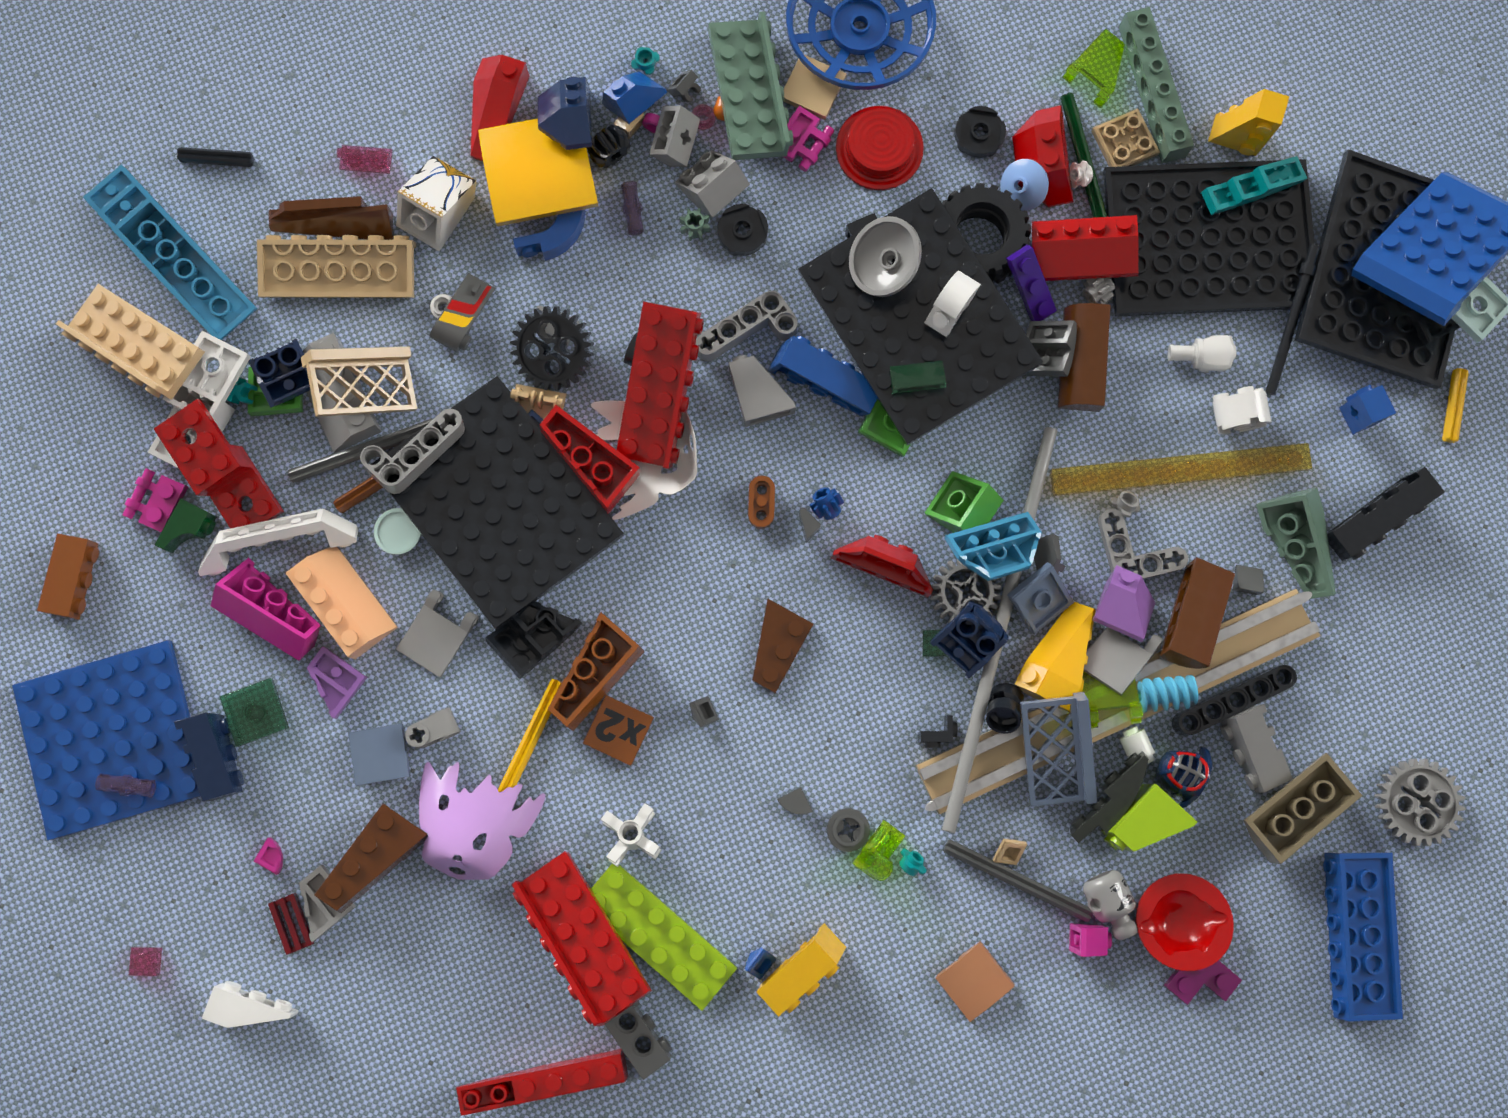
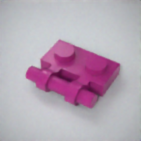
(803, 127)
(161, 503)

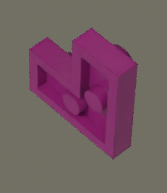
(1215, 977)

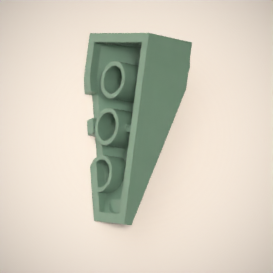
(1300, 533)

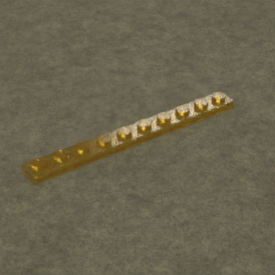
(1180, 469)

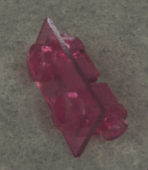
(365, 159)

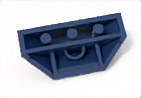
(566, 113)

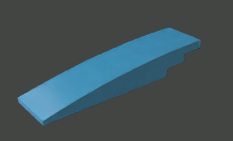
(169, 253)

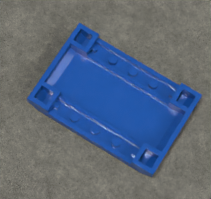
(1438, 248)

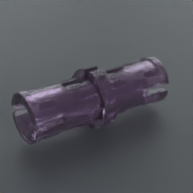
(632, 208)
(125, 785)

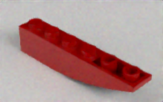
(543, 1082)

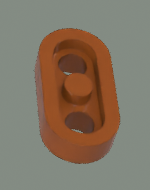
(761, 502)

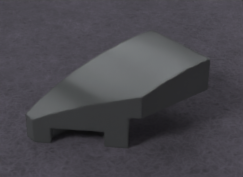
(1049, 551)

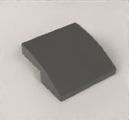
(1054, 344)

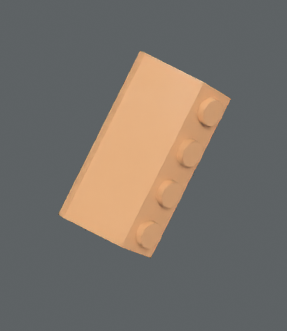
(341, 601)

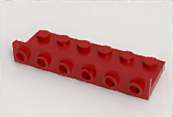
(659, 384)
(581, 940)

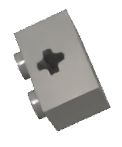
(674, 136)

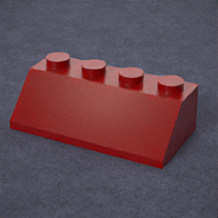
(1087, 247)

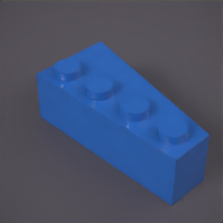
(824, 375)

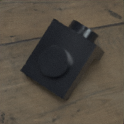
(934, 738)

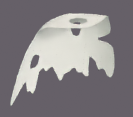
(651, 480)

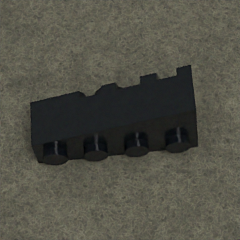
(1383, 513)

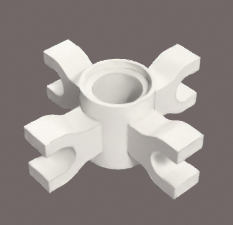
(621, 848)

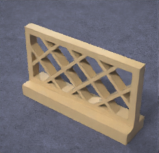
(359, 358)

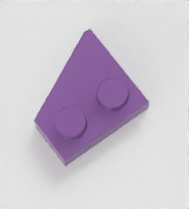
(335, 680)

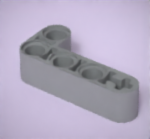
(743, 330)
(416, 447)

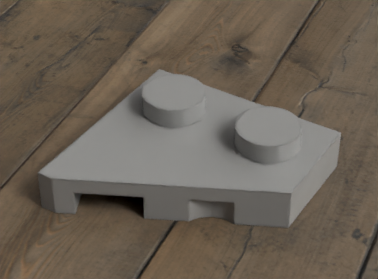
(319, 914)

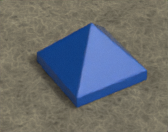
(759, 962)

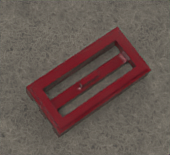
(273, 906)

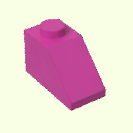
(1089, 940)

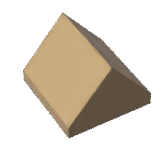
(630, 128)

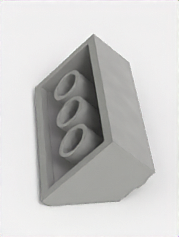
(342, 430)

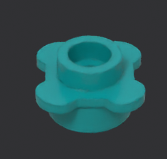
(645, 53)
(912, 862)

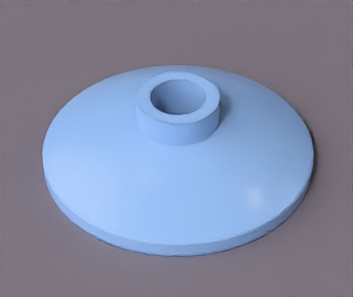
(1034, 183)

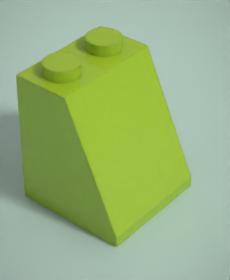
(1148, 820)

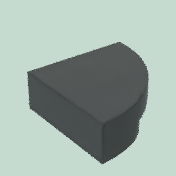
(795, 802)

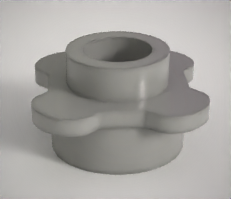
(1126, 503)

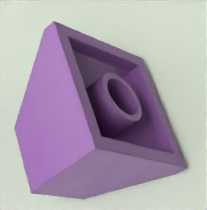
(1125, 604)

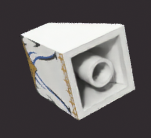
(434, 202)

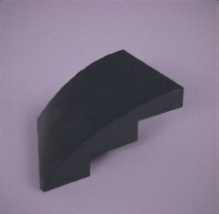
(531, 637)

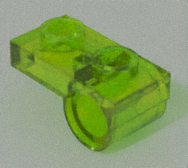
(876, 853)

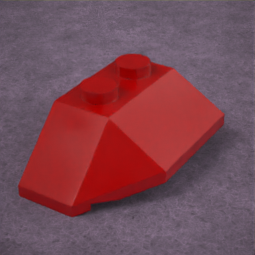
(1044, 141)
(886, 562)

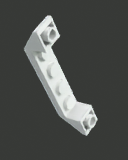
(337, 530)

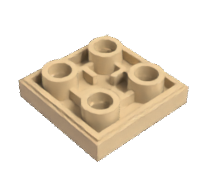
(810, 91)
(1125, 140)

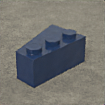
(212, 755)

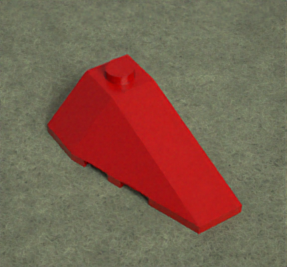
(496, 95)

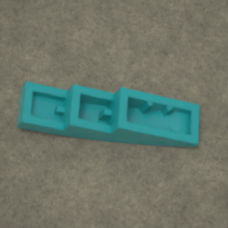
(1254, 185)

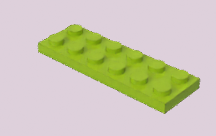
(662, 937)

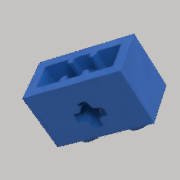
(1366, 408)

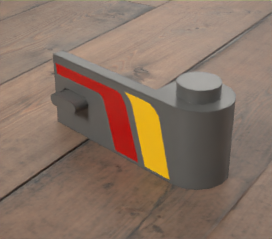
(461, 312)

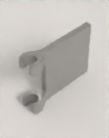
(433, 638)
(1118, 660)

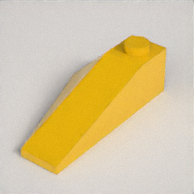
(1060, 657)

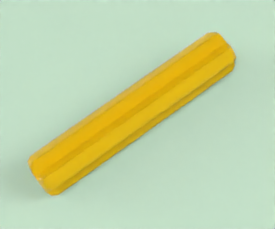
(1455, 405)

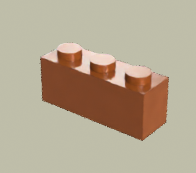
(68, 576)

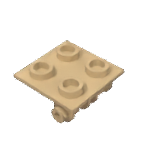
(537, 399)

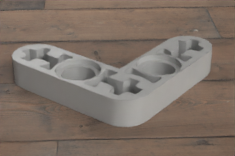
(1127, 556)

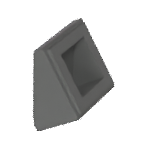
(809, 524)
(1248, 580)

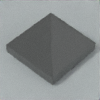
(703, 712)

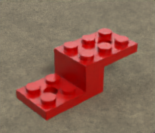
(217, 467)

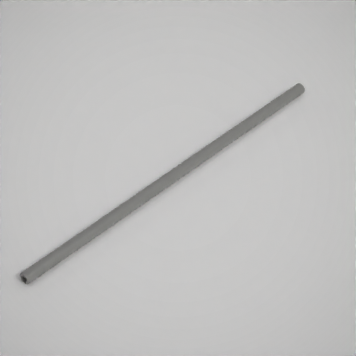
(989, 669)

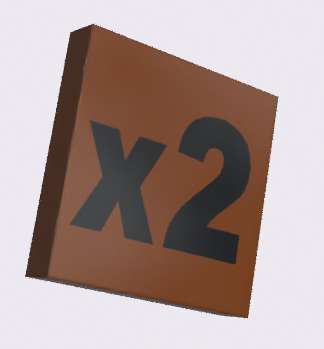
(618, 730)

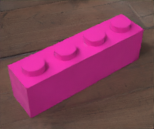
(265, 610)

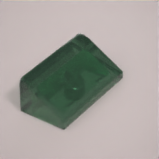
(917, 377)

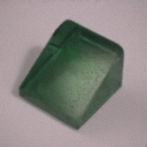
(927, 649)

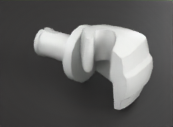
(1206, 354)

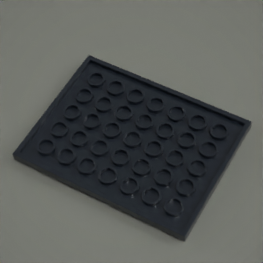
(1204, 260)
(1349, 315)
(978, 355)
(504, 507)

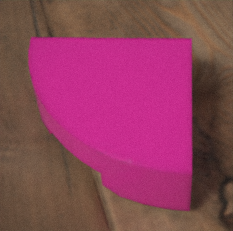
(270, 856)

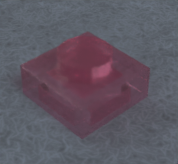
(145, 961)

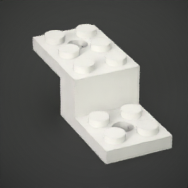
(206, 386)

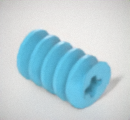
(1167, 691)

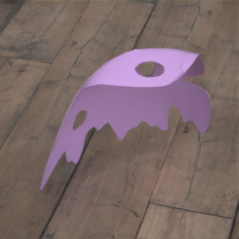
(467, 816)

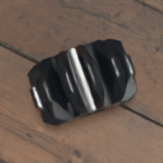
(609, 146)

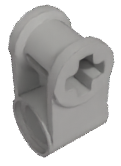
(437, 728)

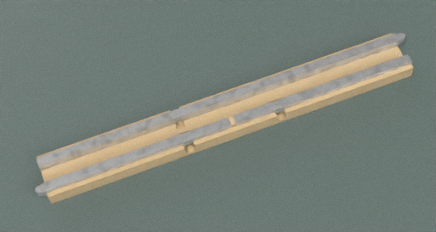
(1240, 646)

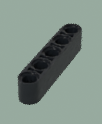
(1246, 697)

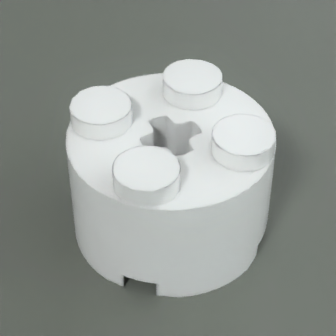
(1241, 411)

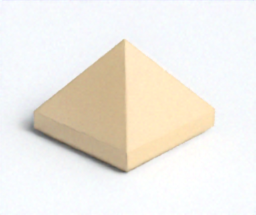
(1009, 851)

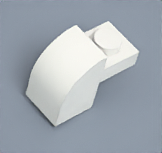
(952, 302)

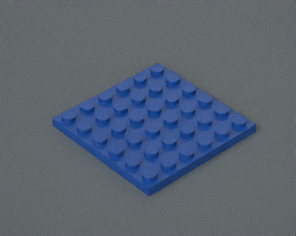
(109, 721)

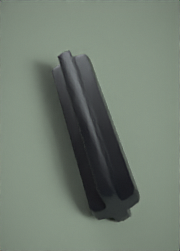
(215, 157)

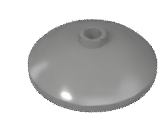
(873, 255)

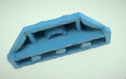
(998, 546)

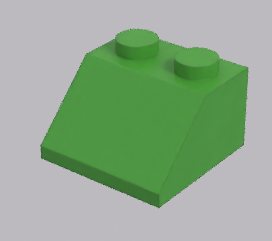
(963, 503)

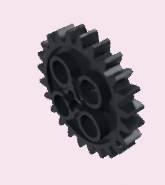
(564, 329)

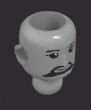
(1111, 902)

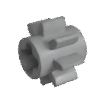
(1098, 290)

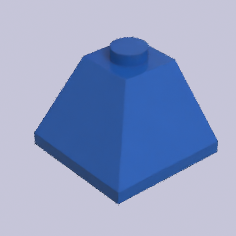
(632, 95)

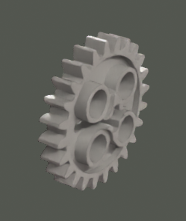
(1432, 782)

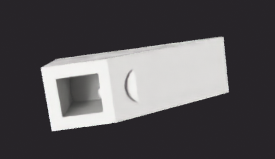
(235, 1007)

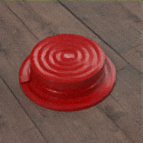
(879, 148)
(1184, 922)

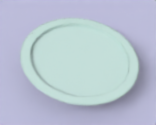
(395, 532)

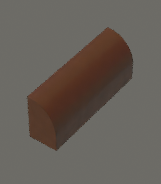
(1086, 383)
(1197, 615)

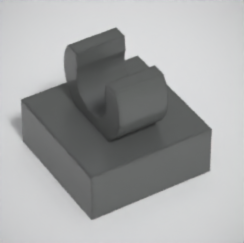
(683, 84)

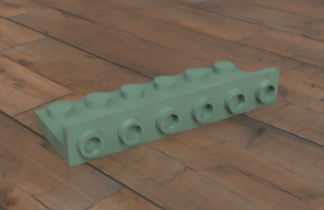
(750, 88)

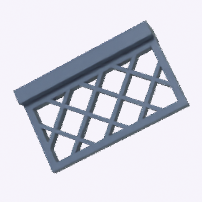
(1081, 743)

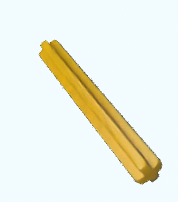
(530, 738)

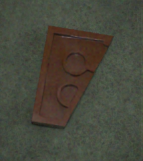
(778, 645)

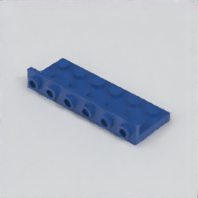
(1363, 936)

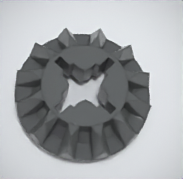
(860, 834)

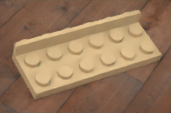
(335, 267)
(133, 343)

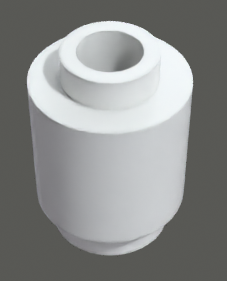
(1137, 741)

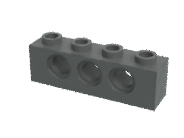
(646, 1060)

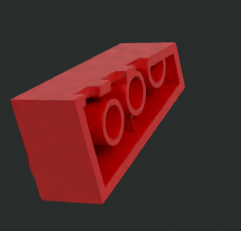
(592, 459)

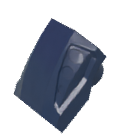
(281, 373)
(971, 638)

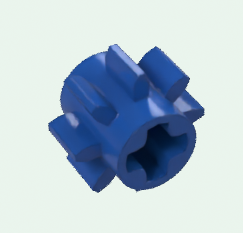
(826, 503)

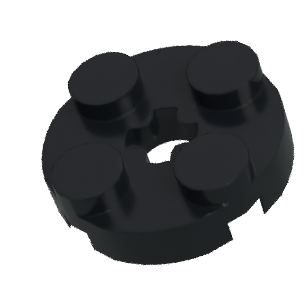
(983, 146)
(742, 244)

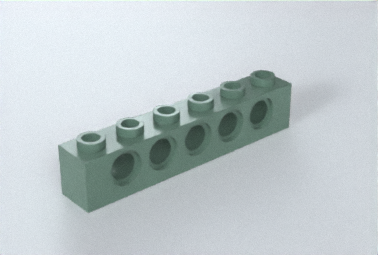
(1155, 85)

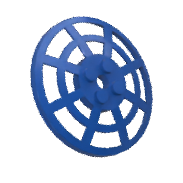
(862, 41)

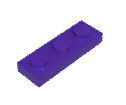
(1031, 284)

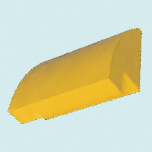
(533, 174)

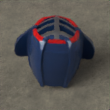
(1181, 771)

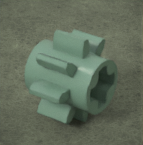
(690, 229)

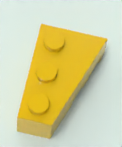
(1250, 124)
(802, 971)

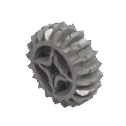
(954, 587)

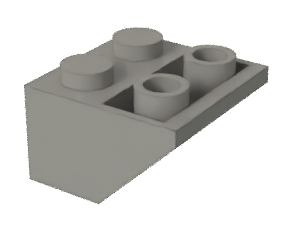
(712, 182)

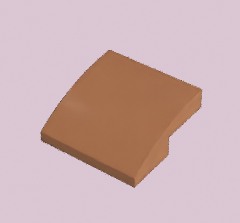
(975, 981)

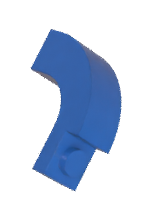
(553, 240)

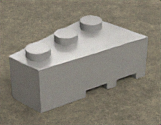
(1255, 749)

